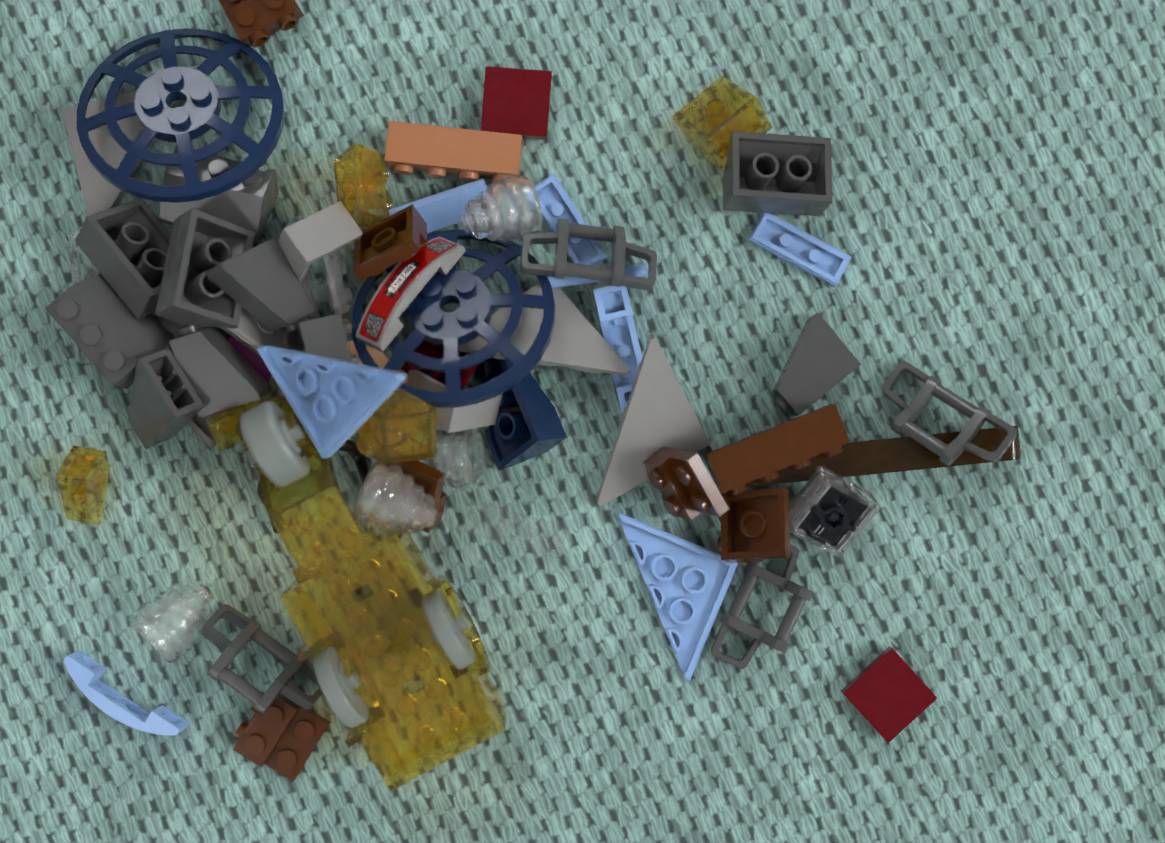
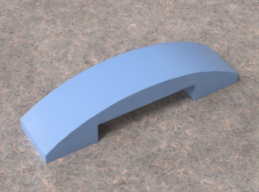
(620, 333)
(87, 675)

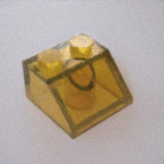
(718, 112)
(361, 184)
(399, 430)

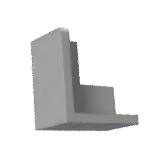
(318, 237)
(461, 417)

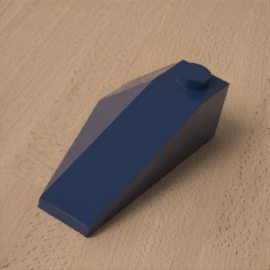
(525, 420)

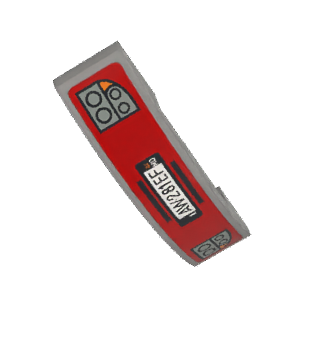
(400, 287)

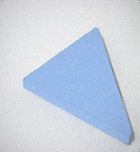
(329, 393)
(684, 586)

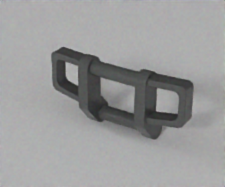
(561, 268)
(978, 416)
(733, 620)
(231, 649)

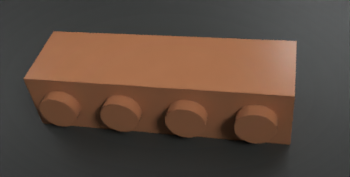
(452, 151)

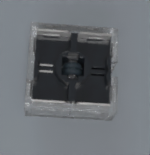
(831, 512)

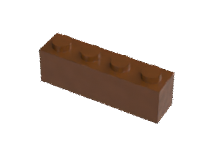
(777, 448)

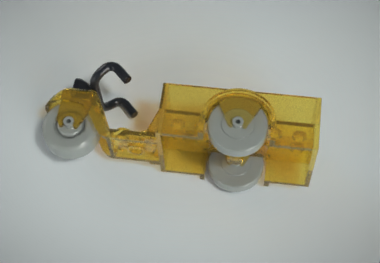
(376, 645)

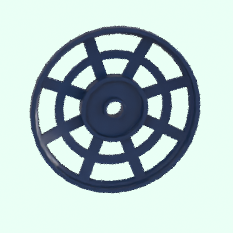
(180, 123)
(465, 324)

